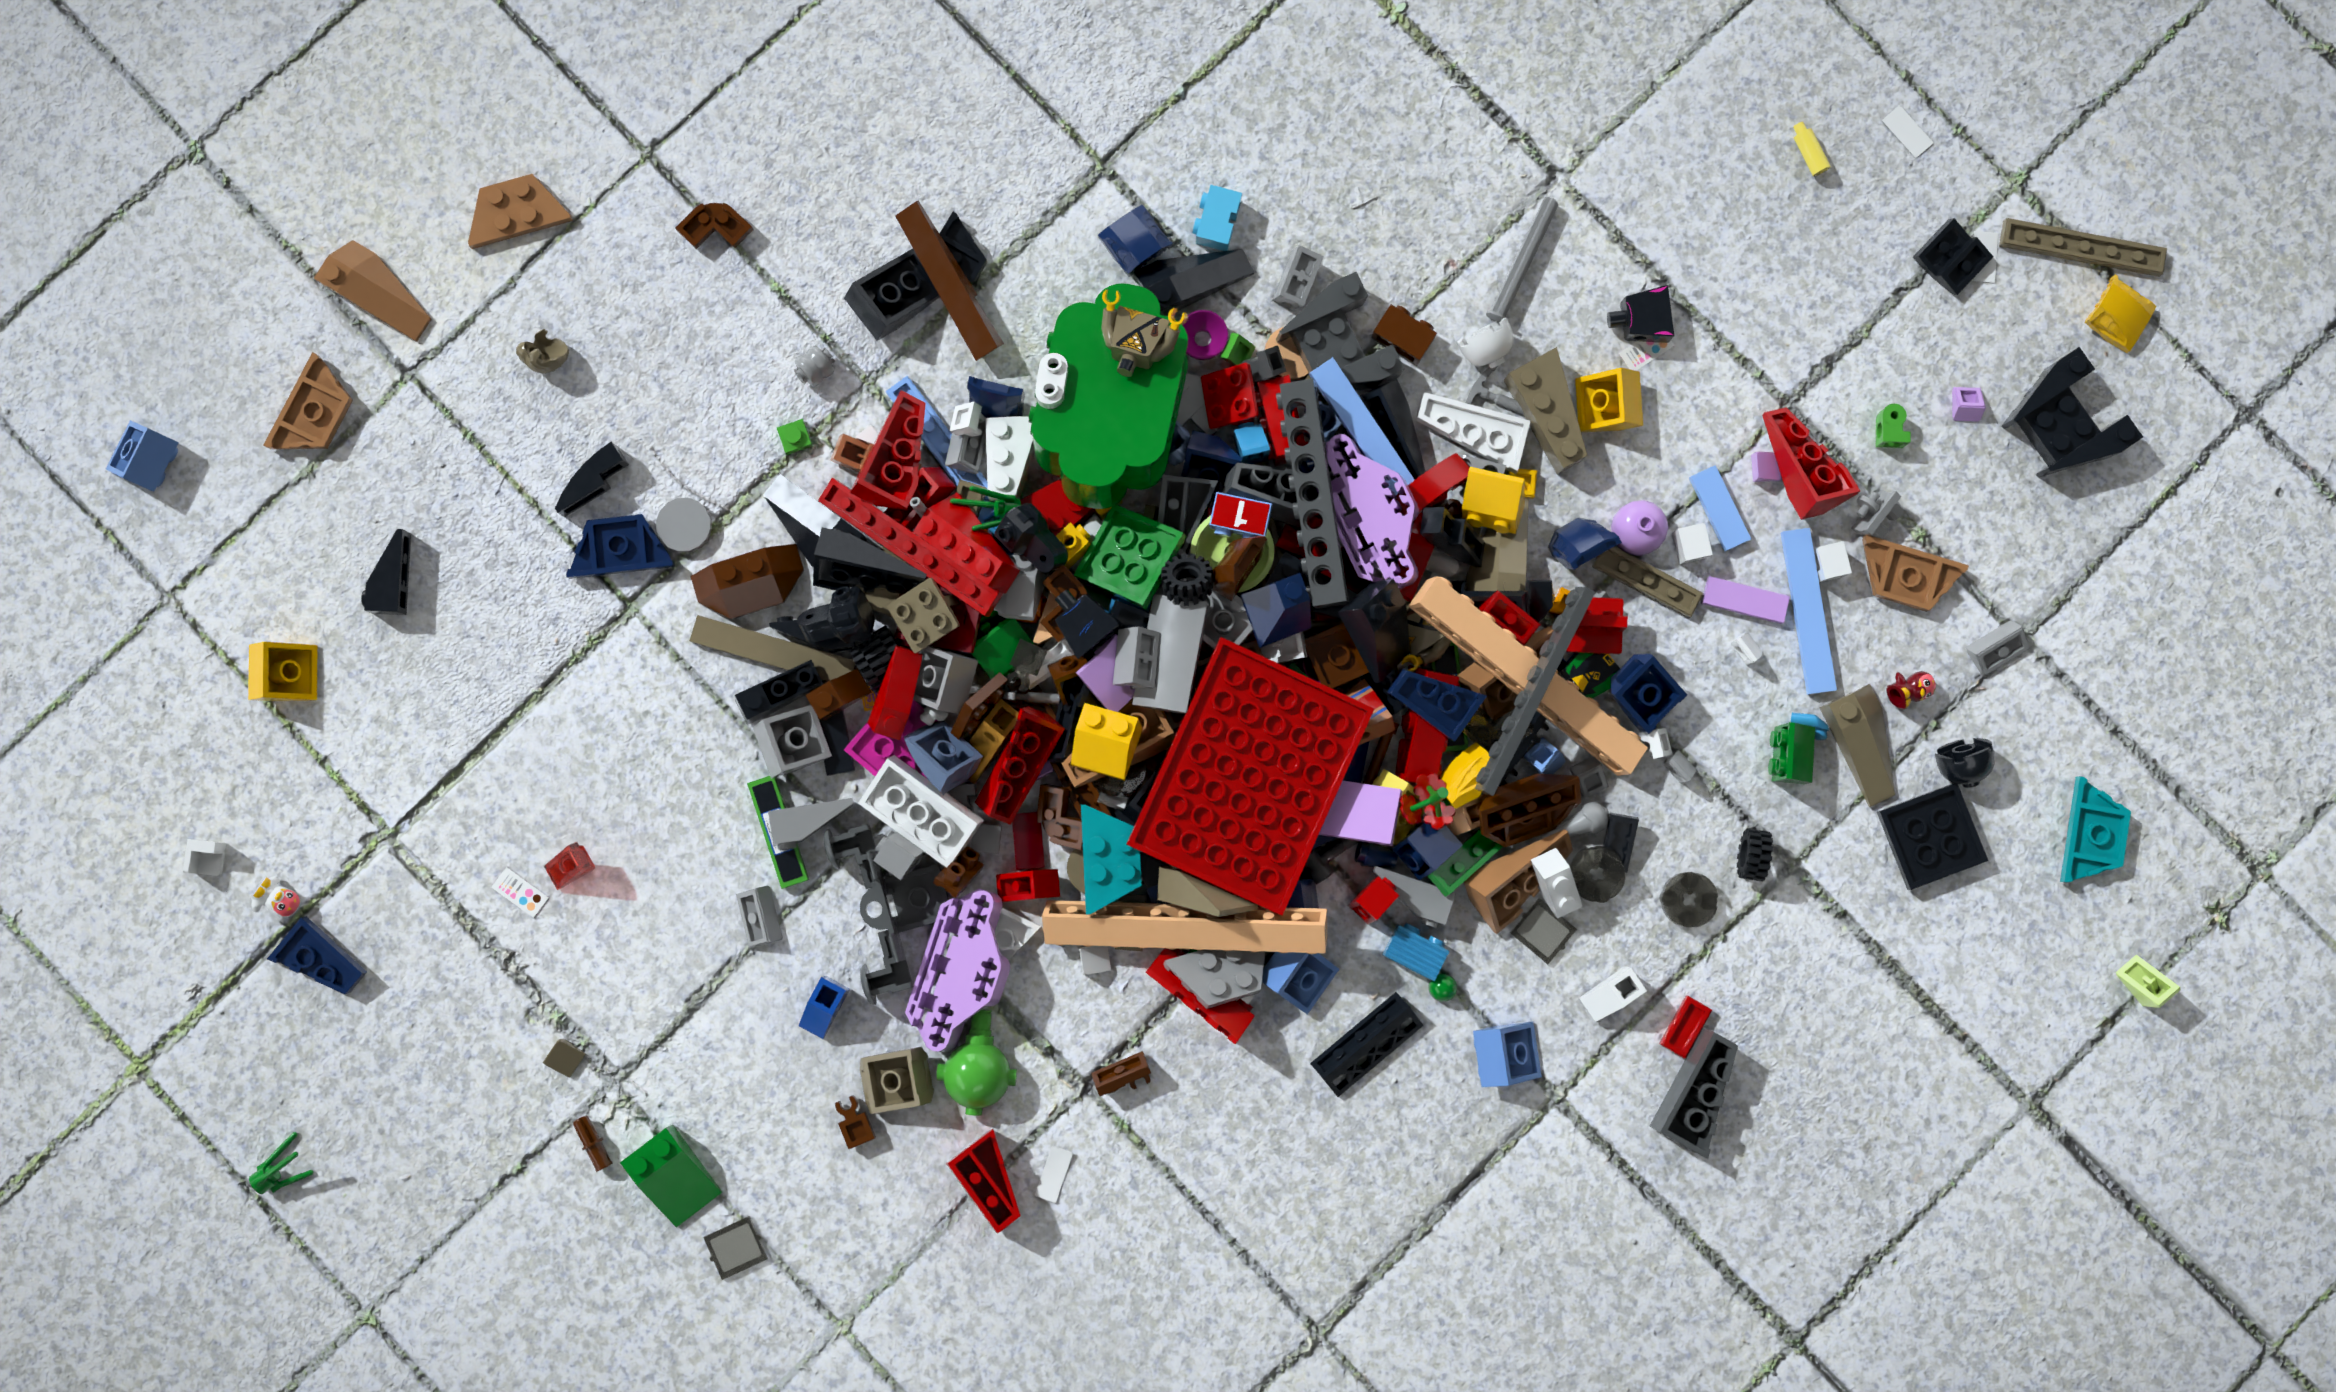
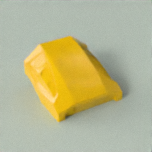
(2120, 315)
(1462, 774)

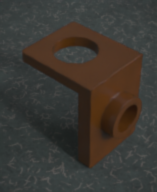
(1064, 670)

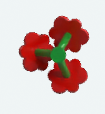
(1432, 792)

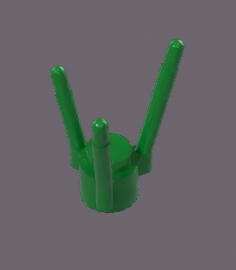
(1000, 506)
(267, 1175)

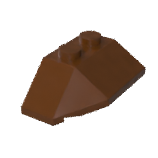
(749, 581)
(1528, 807)

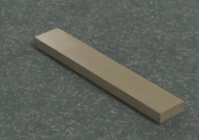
(2083, 247)
(767, 648)

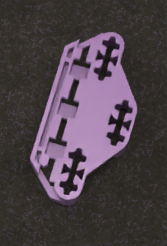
(1374, 514)
(965, 969)

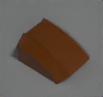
(1237, 565)

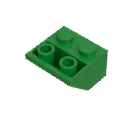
(997, 643)
(1792, 753)

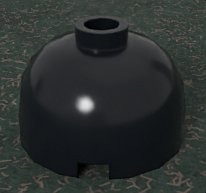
(1966, 762)

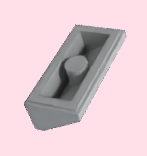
(966, 451)
(1998, 647)
(759, 916)

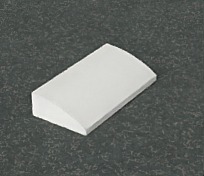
(920, 811)

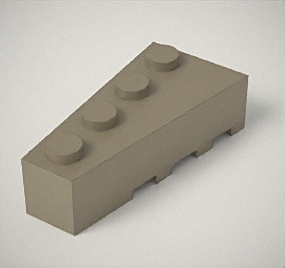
(1547, 403)

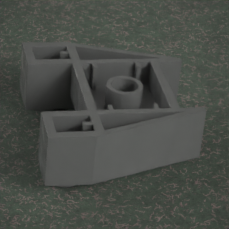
(1325, 333)

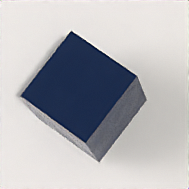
(1426, 849)

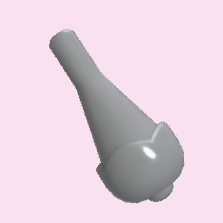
(1589, 819)

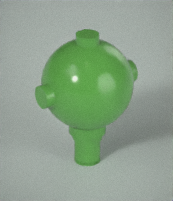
(977, 1071)

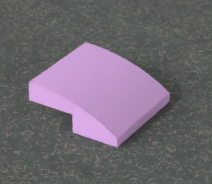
(1099, 675)

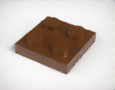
(1335, 657)
(979, 706)

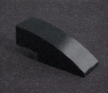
(591, 479)
(1452, 536)

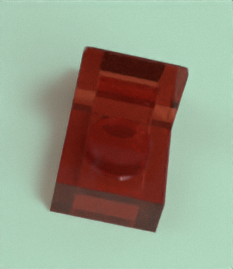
(569, 865)

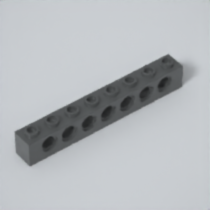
(1305, 394)

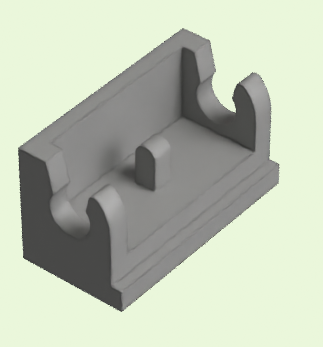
(1298, 277)
(1136, 658)

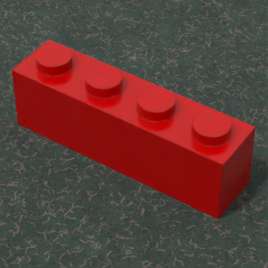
(950, 531)
(1423, 744)
(1019, 764)
(1227, 1018)

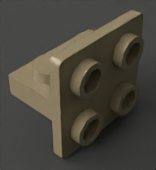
(924, 614)

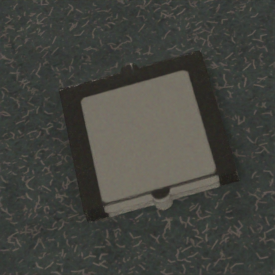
(1542, 931)
(735, 1247)

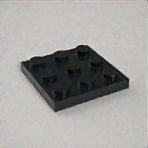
(1932, 836)

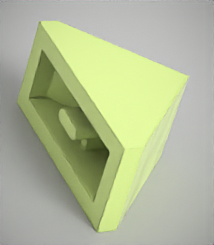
(2147, 983)

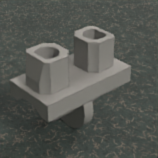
(1875, 510)

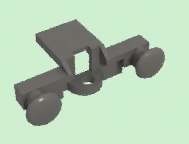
(915, 901)

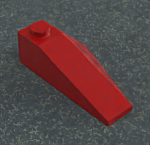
(893, 462)
(1808, 473)

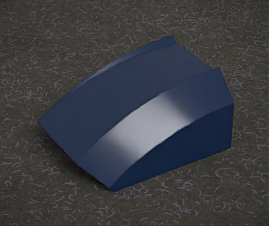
(1645, 691)

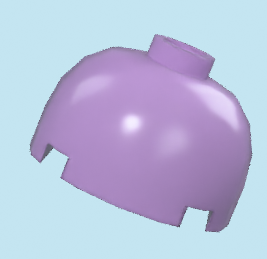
(1640, 527)

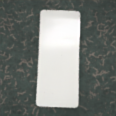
(1053, 1174)

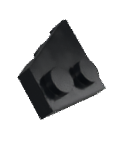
(963, 248)

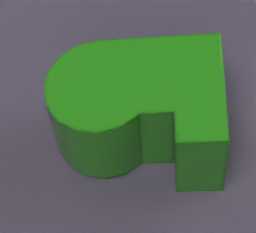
(1890, 427)

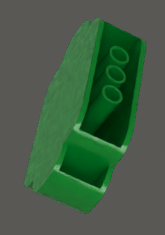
(1109, 426)

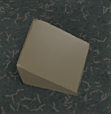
(564, 1057)

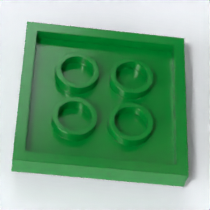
(1129, 556)

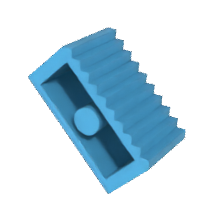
(1416, 952)

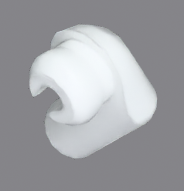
(931, 714)

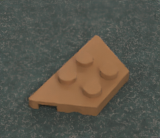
(514, 210)
(311, 410)
(1908, 573)

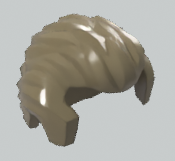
(544, 354)

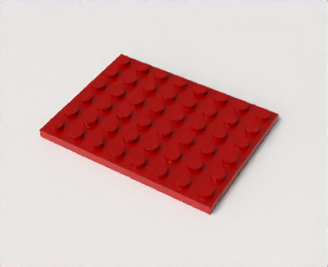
(1250, 776)

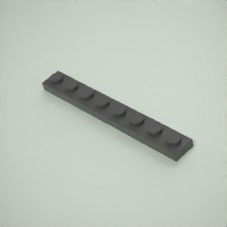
(1538, 682)

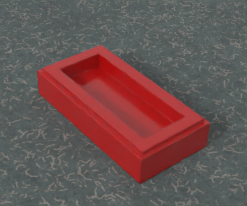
(1685, 1026)

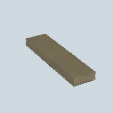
(1648, 581)

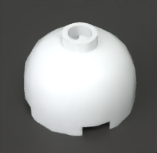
(1488, 344)

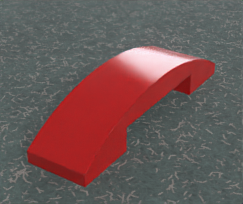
(1437, 482)

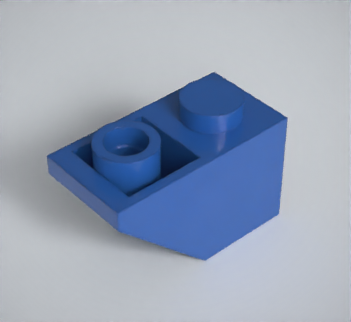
(823, 1006)

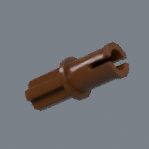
(592, 1143)

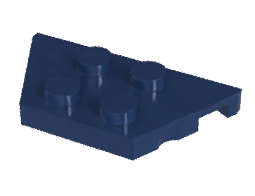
(618, 547)

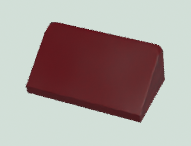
(1028, 841)

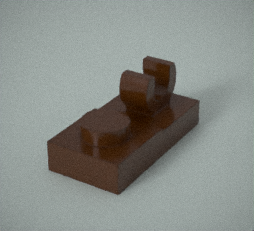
(1121, 1073)

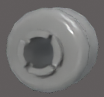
(814, 365)

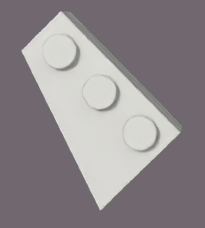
(1008, 454)

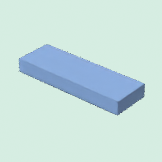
(1719, 508)

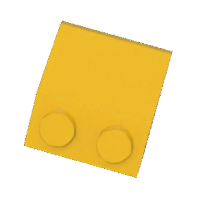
(1609, 401)
(1493, 500)
(282, 672)
(1105, 741)

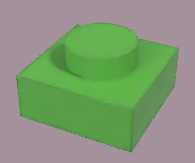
(1237, 350)
(794, 436)

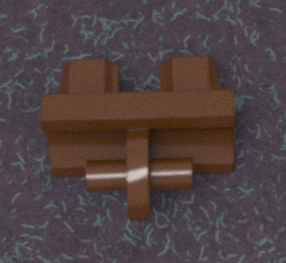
(960, 872)

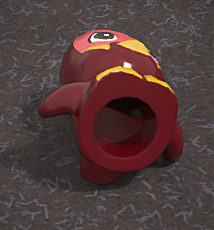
(1915, 688)

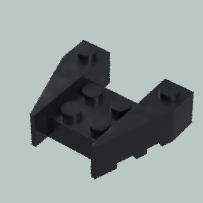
(2060, 424)

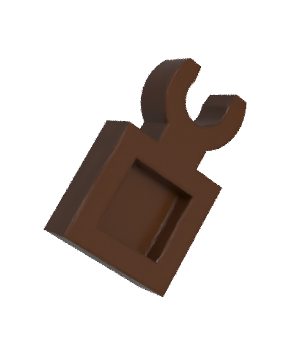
(856, 1127)

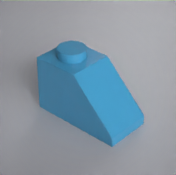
(1251, 443)

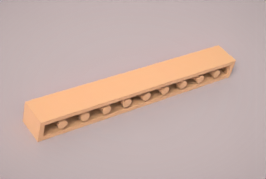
(1511, 662)
(1184, 928)

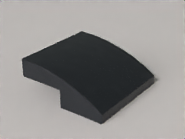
(1953, 257)

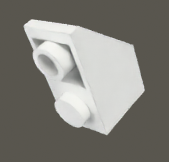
(1613, 993)

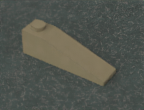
(1503, 560)
(1861, 736)

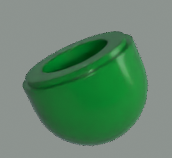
(1443, 987)

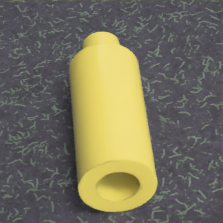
(1810, 149)

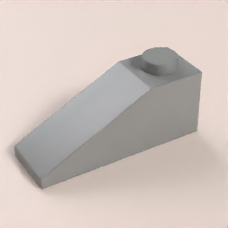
(800, 822)
(1420, 897)

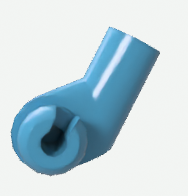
(1812, 720)

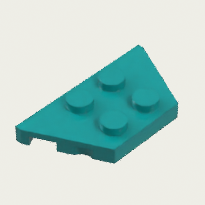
(2094, 833)
(1109, 863)

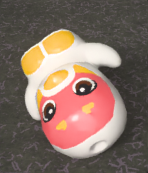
(276, 898)

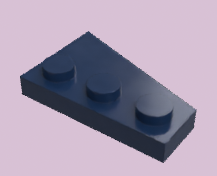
(1437, 702)
(315, 954)

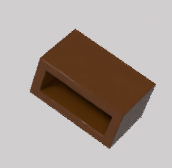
(1406, 334)

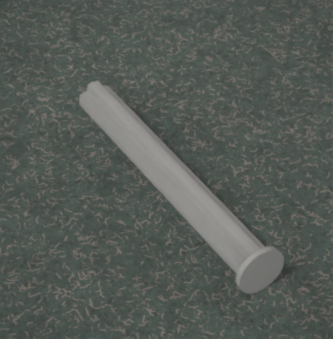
(1523, 260)

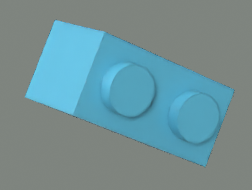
(1219, 208)

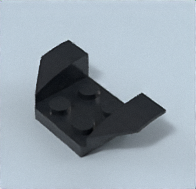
(1535, 600)

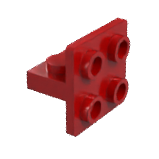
(1229, 396)
(1600, 628)

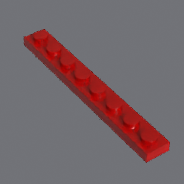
(910, 547)

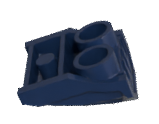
(1134, 240)
(996, 398)
(1581, 542)

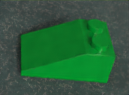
(671, 1176)

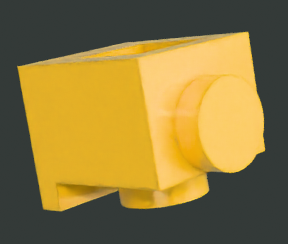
(1079, 545)

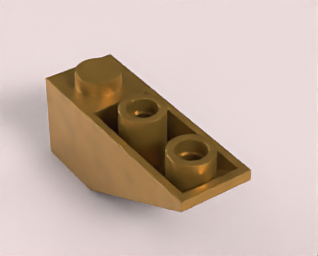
(993, 735)

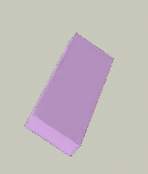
(1745, 600)

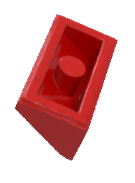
(1510, 617)

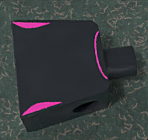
(1645, 316)

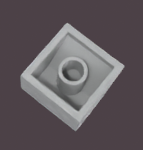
(944, 679)
(791, 741)

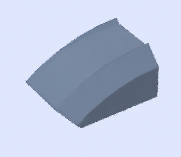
(942, 756)

